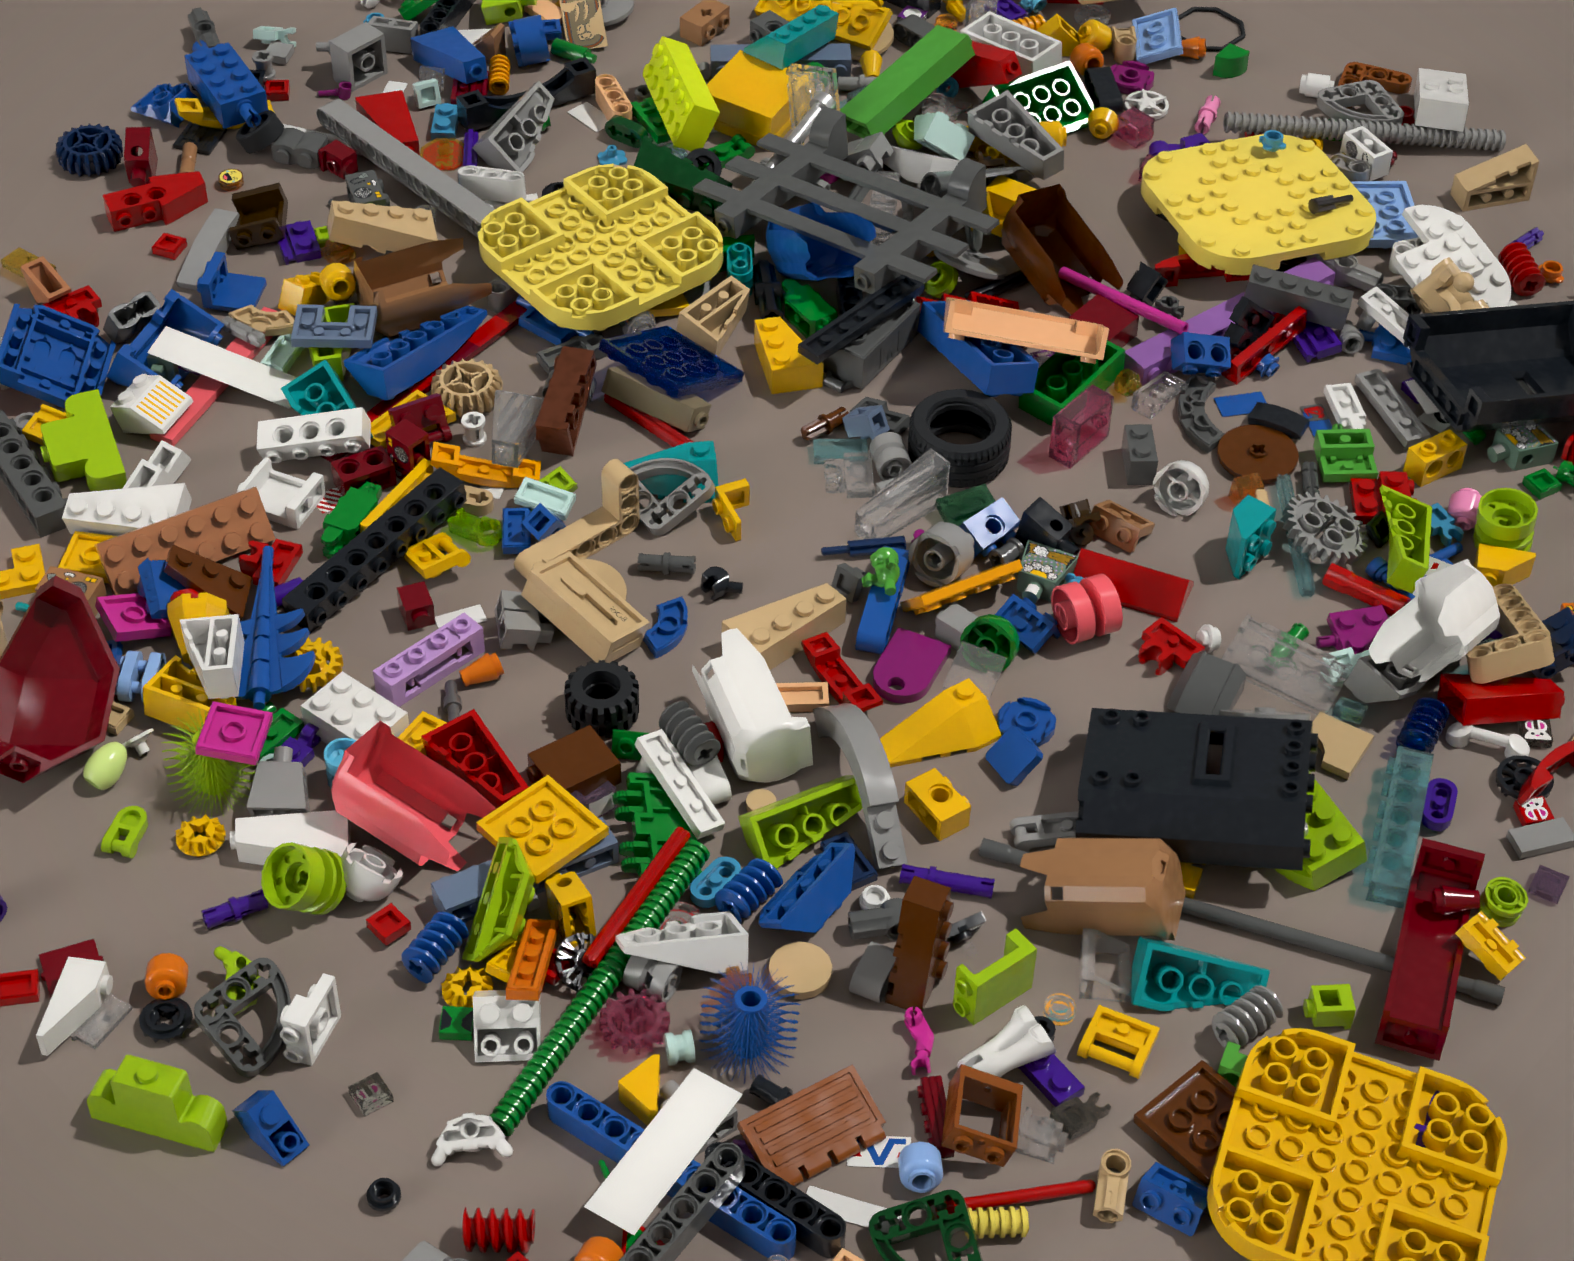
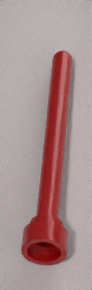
(1026, 1195)

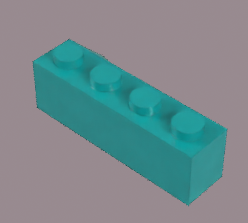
(796, 38)

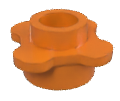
(1552, 271)

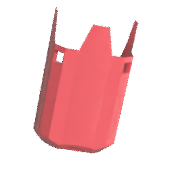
(404, 797)

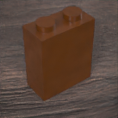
(576, 762)

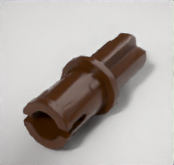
(823, 424)

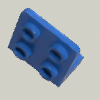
(228, 290)

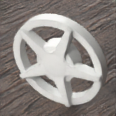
(1148, 104)

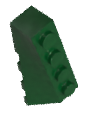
(678, 176)

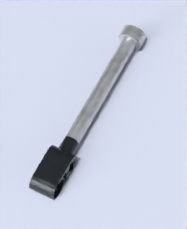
(803, 129)

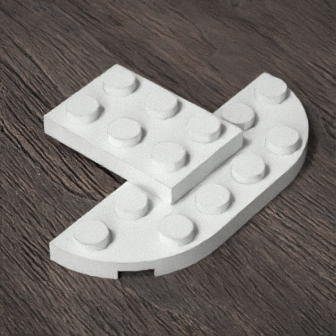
(1453, 237)

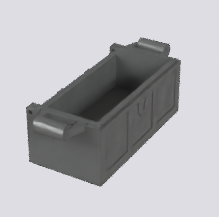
(873, 350)

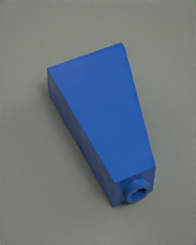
(451, 51)

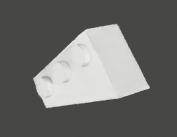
(216, 652)

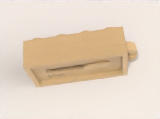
(584, 608)

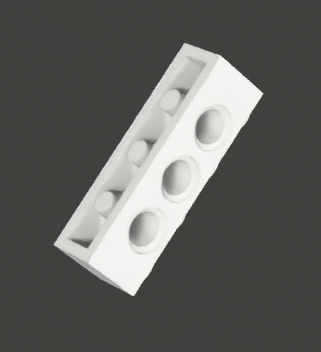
(326, 426)

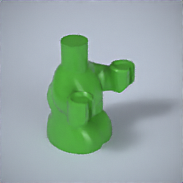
(886, 568)

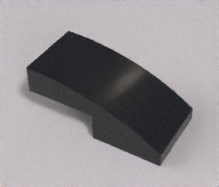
(1279, 418)

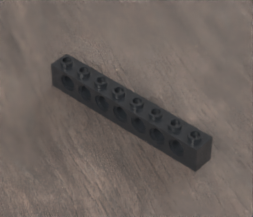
(376, 548)

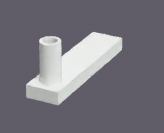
(1384, 310)
(678, 782)

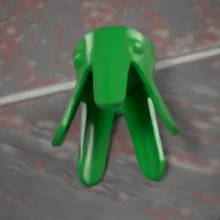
(1565, 472)

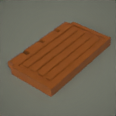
(814, 1124)

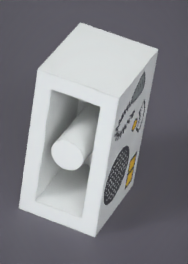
(1365, 146)

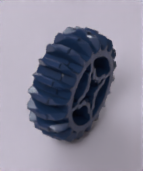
(89, 150)

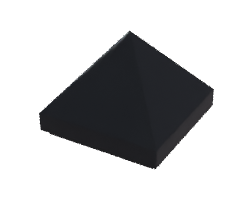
(1378, 529)

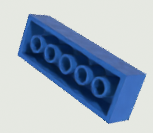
(989, 364)

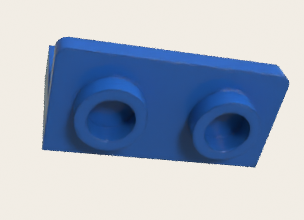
(1031, 625)
(1171, 1198)

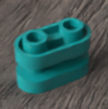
(740, 264)

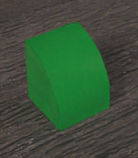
(1231, 62)

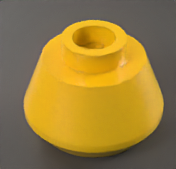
(1102, 122)

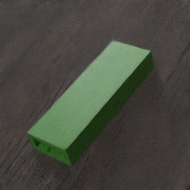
(907, 81)

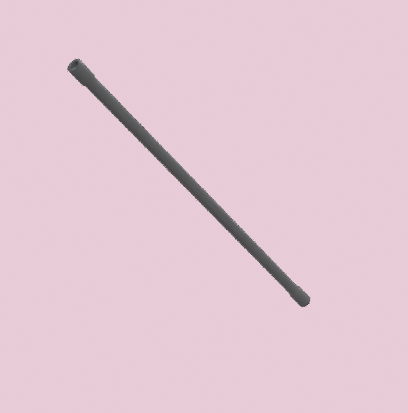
(1475, 988)

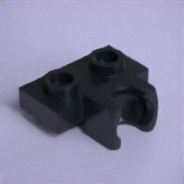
(1250, 323)

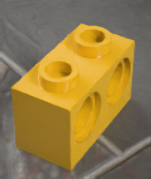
(1435, 457)

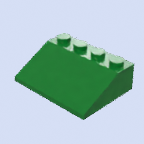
(1051, 96)

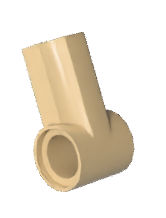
(1112, 1186)

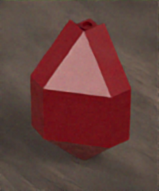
(54, 683)

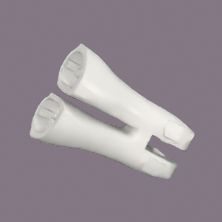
(1014, 1046)

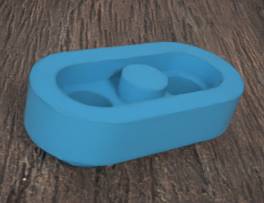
(711, 881)

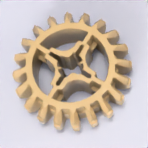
(467, 386)

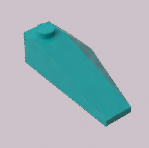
(318, 391)
(698, 453)
(1181, 977)

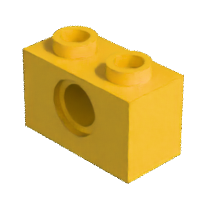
(937, 804)

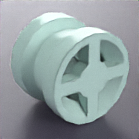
(679, 1047)

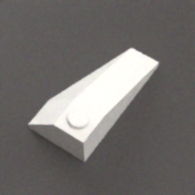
(916, 164)
(705, 943)

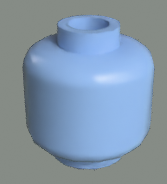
(920, 1167)

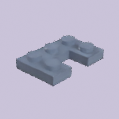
(312, 332)

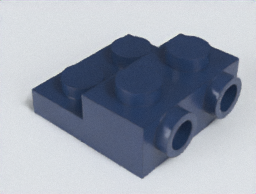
(1562, 638)

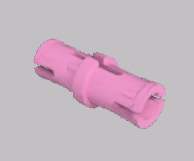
(1207, 114)

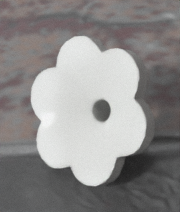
(139, 742)

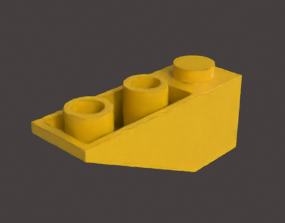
(301, 290)

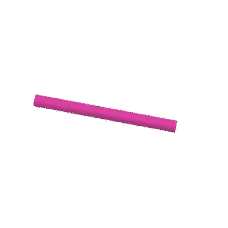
(1123, 300)

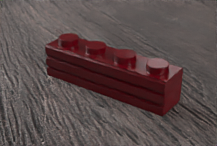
(934, 1108)

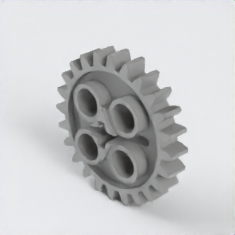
(1340, 543)

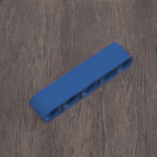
(881, 611)

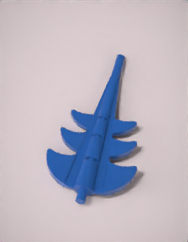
(263, 664)

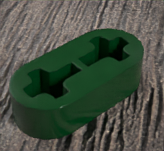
(625, 131)

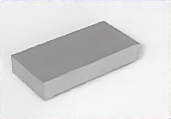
(1541, 838)

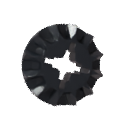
(705, 156)
(170, 1008)

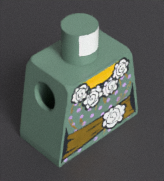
(1523, 447)
(1043, 570)

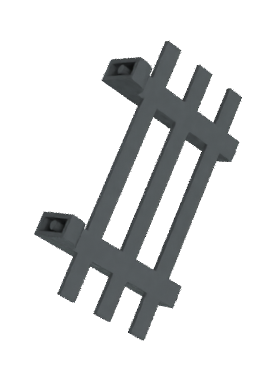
(825, 154)

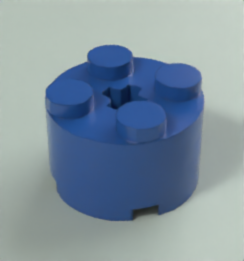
(529, 40)

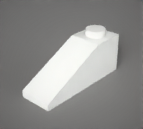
(74, 1000)

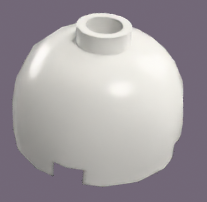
(1180, 488)
(369, 873)

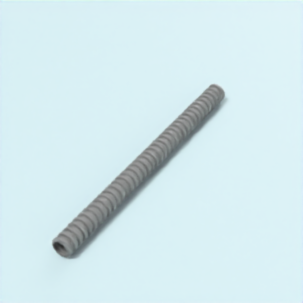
(1384, 132)

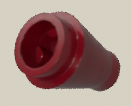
(1454, 900)

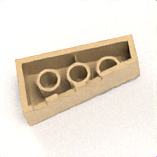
(379, 226)
(782, 625)

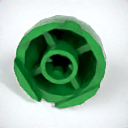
(995, 634)

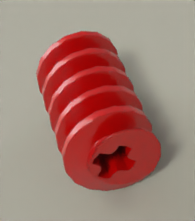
(1521, 269)
(498, 1231)

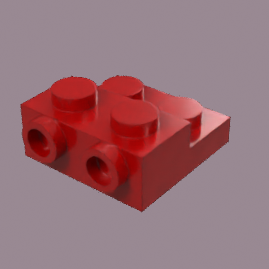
(1366, 493)

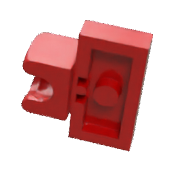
(79, 304)
(284, 560)
(1167, 645)

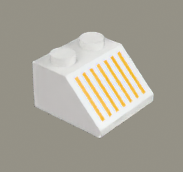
(150, 405)

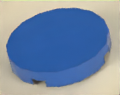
(1029, 715)

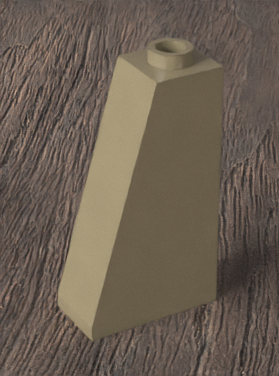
(685, 413)

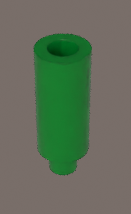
(571, 51)

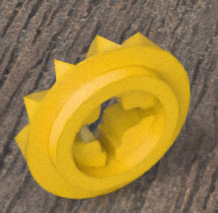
(200, 844)
(453, 986)

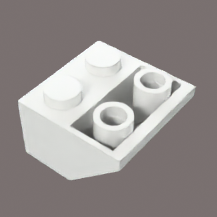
(505, 1027)

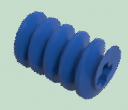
(748, 889)
(434, 945)

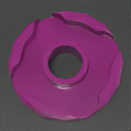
(1141, 76)

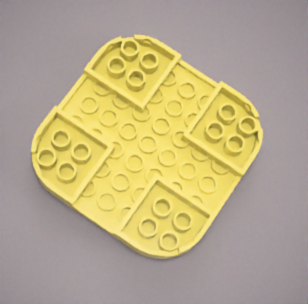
(1251, 204)
(600, 247)

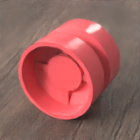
(1087, 608)

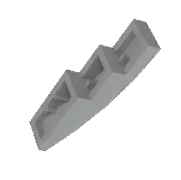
(211, 238)

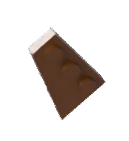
(210, 577)

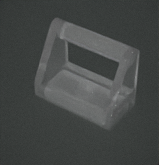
(1094, 987)

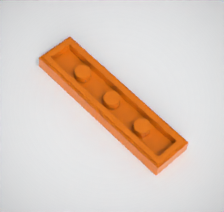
(532, 960)

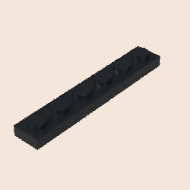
(860, 318)

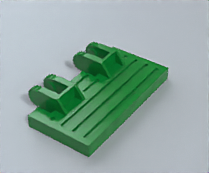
(651, 817)

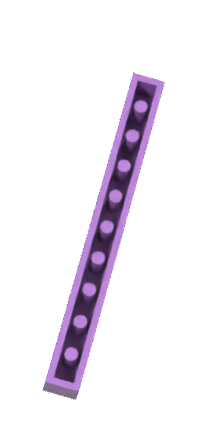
(1154, 354)

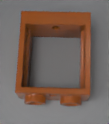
(1002, 1096)

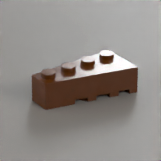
(920, 944)

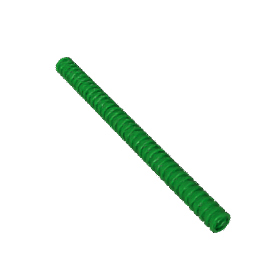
(595, 992)

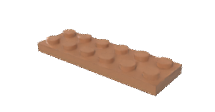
(208, 530)

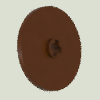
(1259, 450)

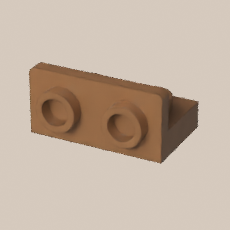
(1120, 525)

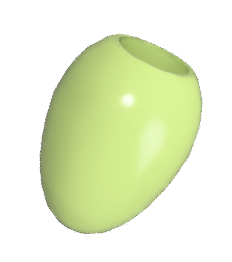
(105, 765)

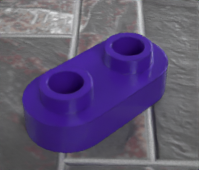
(1439, 804)

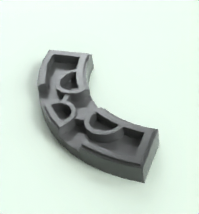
(1192, 413)

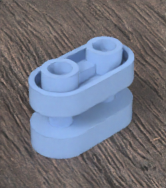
(131, 670)

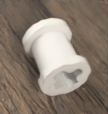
(473, 429)

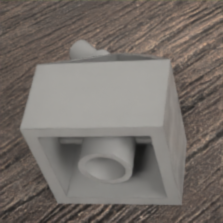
(357, 55)

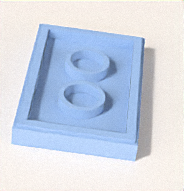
(1158, 36)

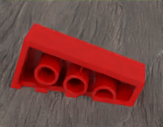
(475, 756)

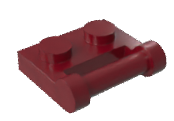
(424, 413)

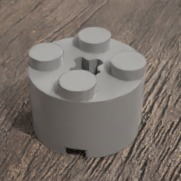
(942, 554)

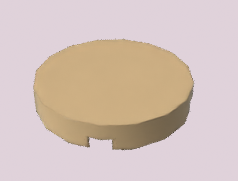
(806, 968)

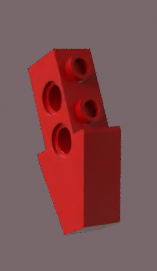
(162, 199)

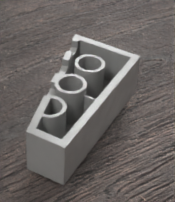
(1016, 134)

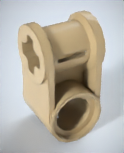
(1123, 44)

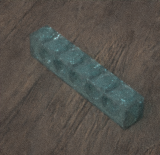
(1399, 828)

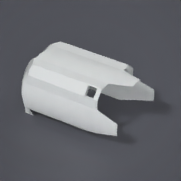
(1439, 625)
(751, 714)

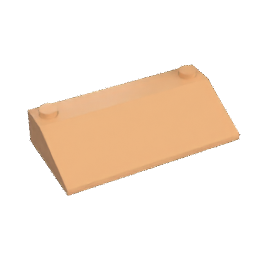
(1025, 329)

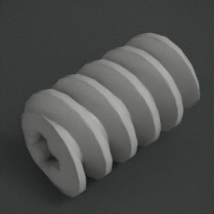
(1247, 1016)

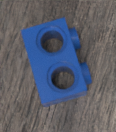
(1200, 349)

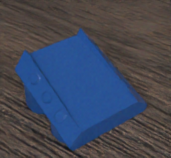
(160, 103)
(156, 587)

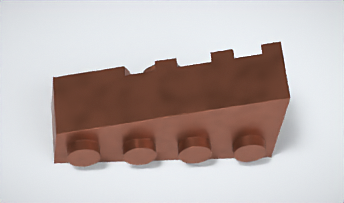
(565, 401)

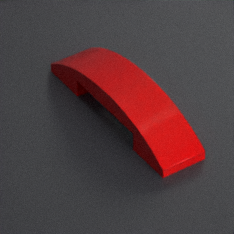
(1185, 267)
(842, 682)
(1541, 775)

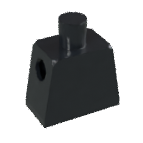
(1046, 526)

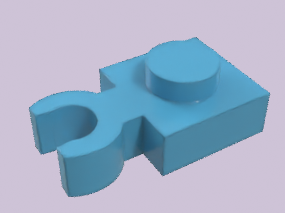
(1443, 525)

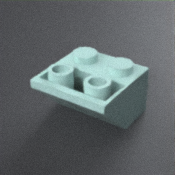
(942, 135)

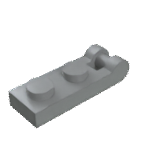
(1046, 829)

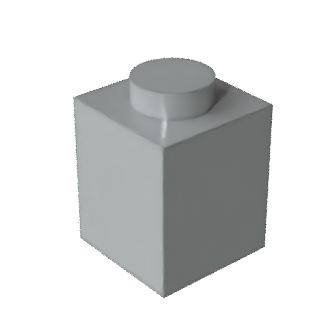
(951, 624)

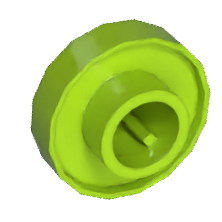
(904, 135)
(943, 281)

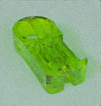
(472, 528)

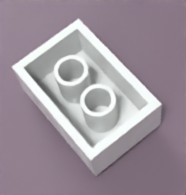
(350, 710)

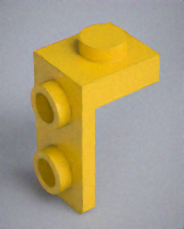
(727, 499)

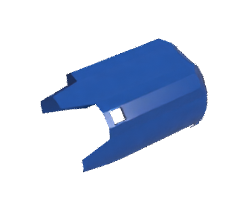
(809, 259)

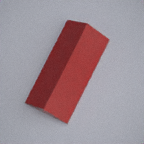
(1137, 585)

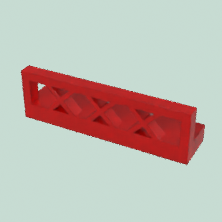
(1273, 340)

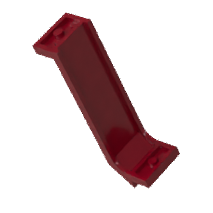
(1427, 954)

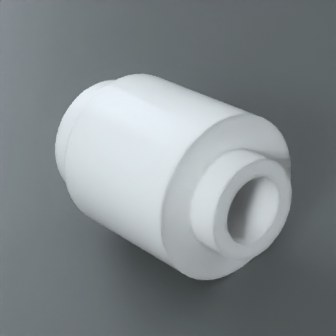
(1313, 83)

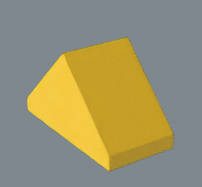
(641, 1089)

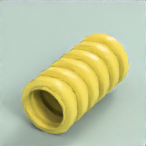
(999, 1222)

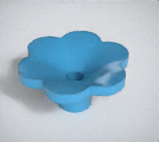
(612, 156)

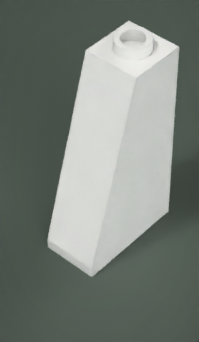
(259, 835)

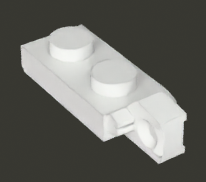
(1345, 405)

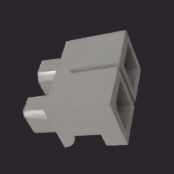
(869, 152)
(520, 622)

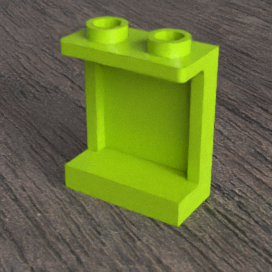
(998, 984)

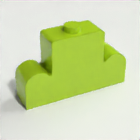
(83, 444)
(158, 1103)

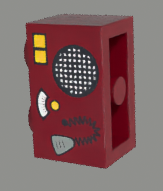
(407, 446)

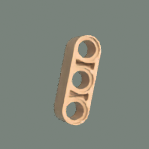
(612, 98)

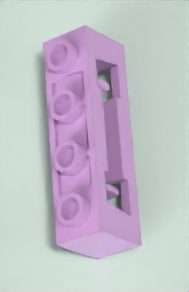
(429, 660)

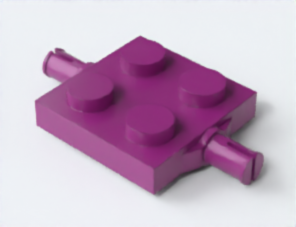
(1353, 628)

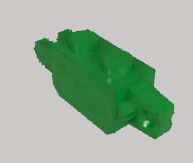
(806, 308)
(344, 520)

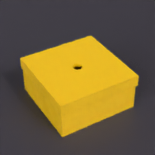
(751, 98)

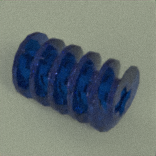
(1423, 725)

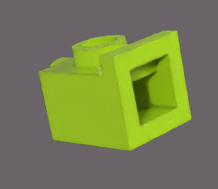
(1330, 1006)

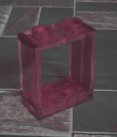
(1081, 426)

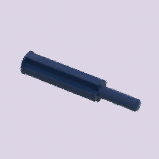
(865, 547)

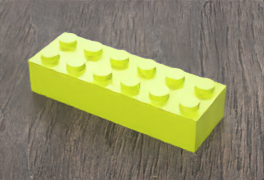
(680, 94)

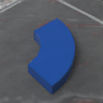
(669, 628)

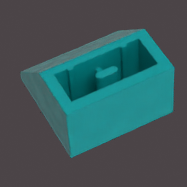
(1249, 534)

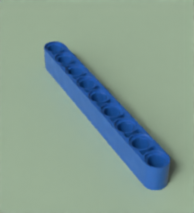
(607, 1123)

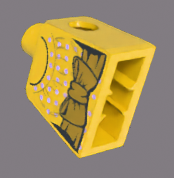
(566, 894)

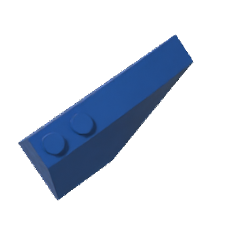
(406, 360)

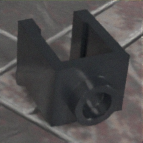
(1146, 284)

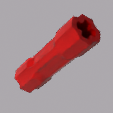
(1363, 589)

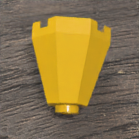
(186, 608)

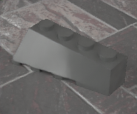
(1285, 292)

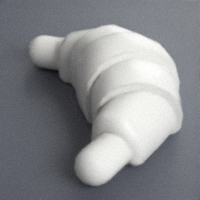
(470, 1134)

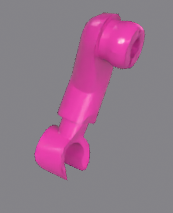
(923, 1037)

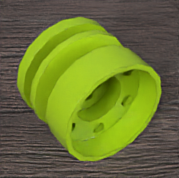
(1506, 519)
(303, 879)

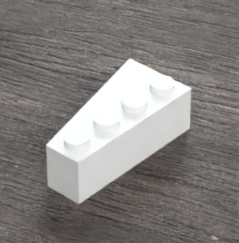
(124, 509)

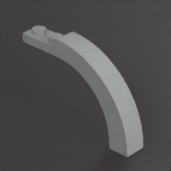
(873, 777)

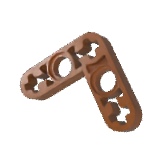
(1391, 80)

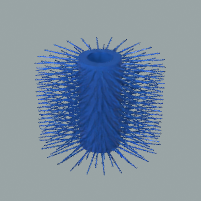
(749, 1022)

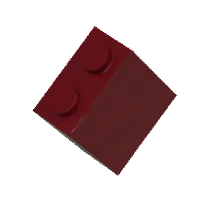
(1119, 320)

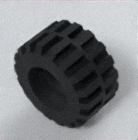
(602, 697)

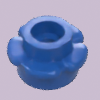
(1268, 365)

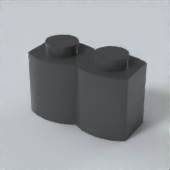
(298, 148)
(130, 317)

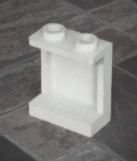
(285, 497)

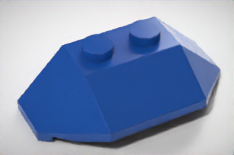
(812, 891)

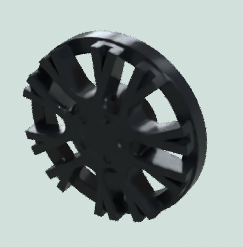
(1517, 775)
(576, 963)

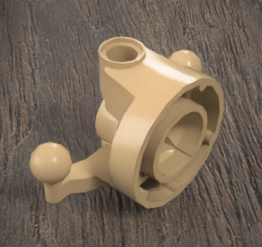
(1446, 290)

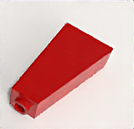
(988, 67)
(391, 114)
(1500, 700)

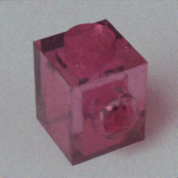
(1135, 127)

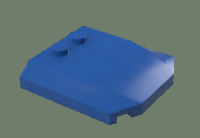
(52, 354)

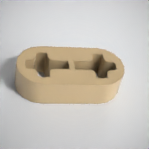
(478, 501)

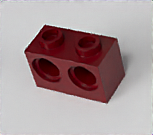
(366, 466)

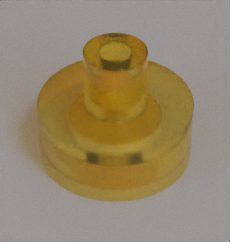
(1127, 382)

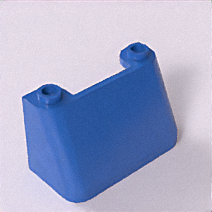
(177, 314)

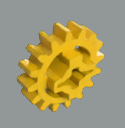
(321, 671)

